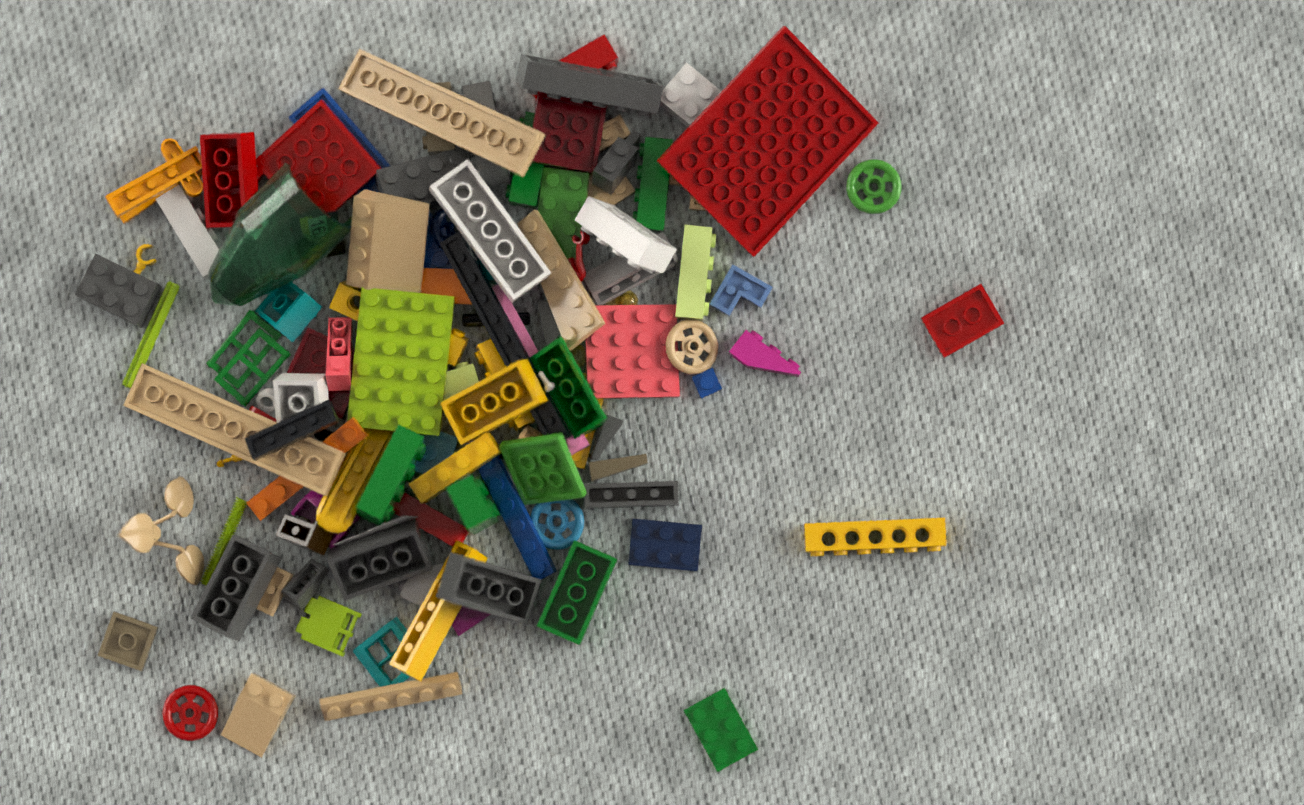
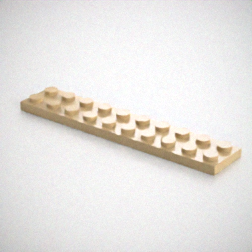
(442, 112)
(227, 425)

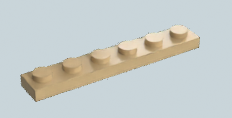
(391, 696)

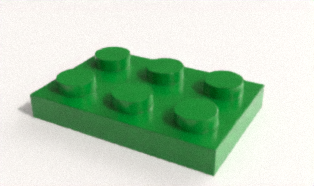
(720, 729)

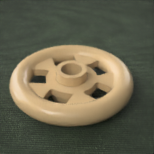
(677, 357)

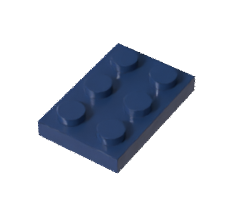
(665, 544)

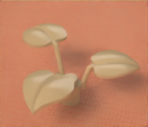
(144, 533)

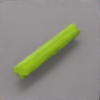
(230, 527)

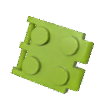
(327, 624)

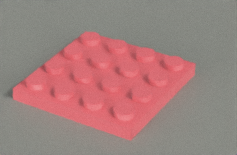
(630, 353)

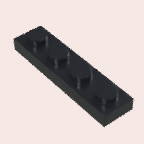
(291, 430)

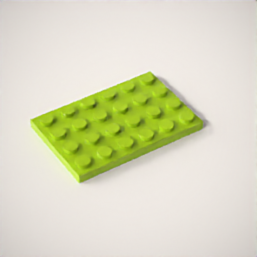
(401, 360)

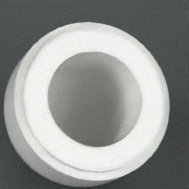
(267, 392)

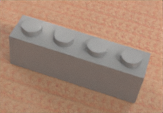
(618, 277)

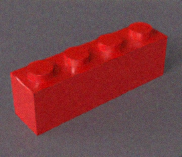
(594, 54)

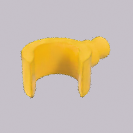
(141, 264)

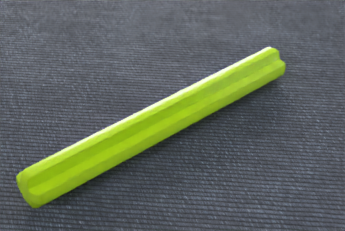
(151, 332)

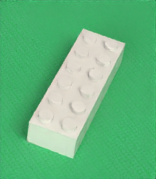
(489, 231)

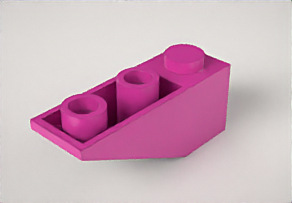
(756, 355)

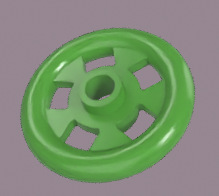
(867, 204)

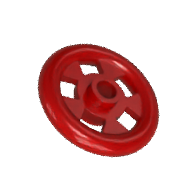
(201, 729)

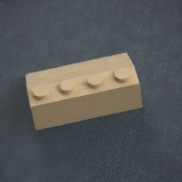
(387, 242)

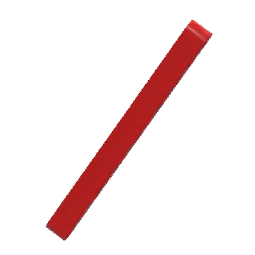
(428, 518)

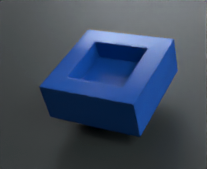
(706, 383)

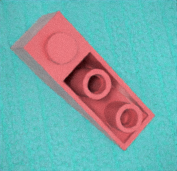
(339, 354)

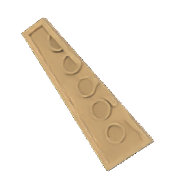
(566, 295)

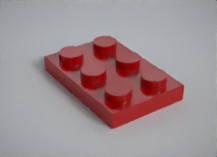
(962, 321)

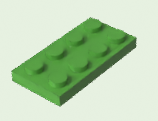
(560, 202)

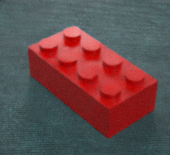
(227, 175)

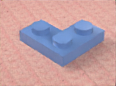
(737, 285)

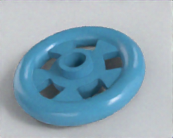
(575, 526)

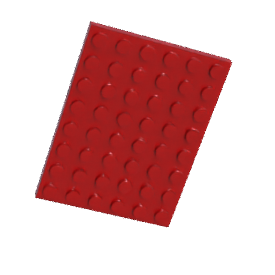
(768, 141)

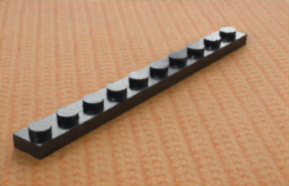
(498, 324)

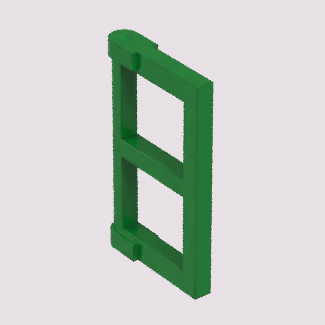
(231, 339)
(244, 401)

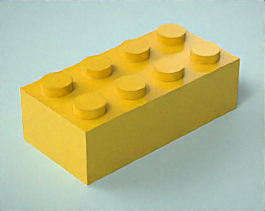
(494, 401)

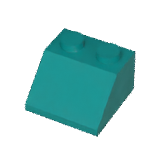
(288, 310)

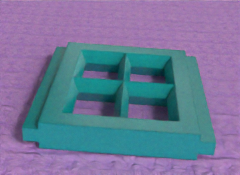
(369, 661)

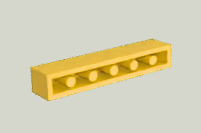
(429, 625)

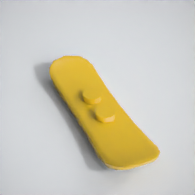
(339, 506)

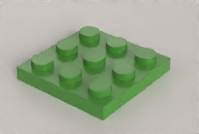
(542, 469)

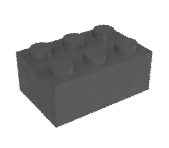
(118, 290)

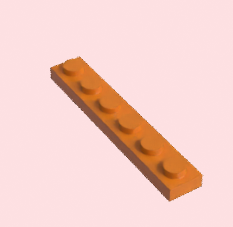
(282, 488)

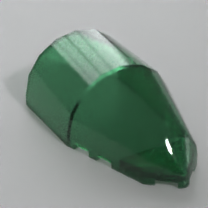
(272, 242)

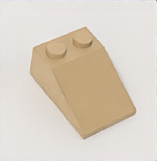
(257, 714)

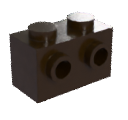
(304, 534)

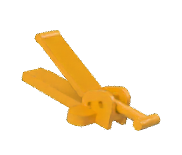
(180, 169)

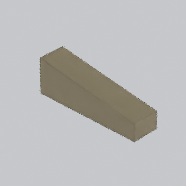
(610, 467)

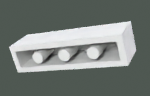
(190, 228)

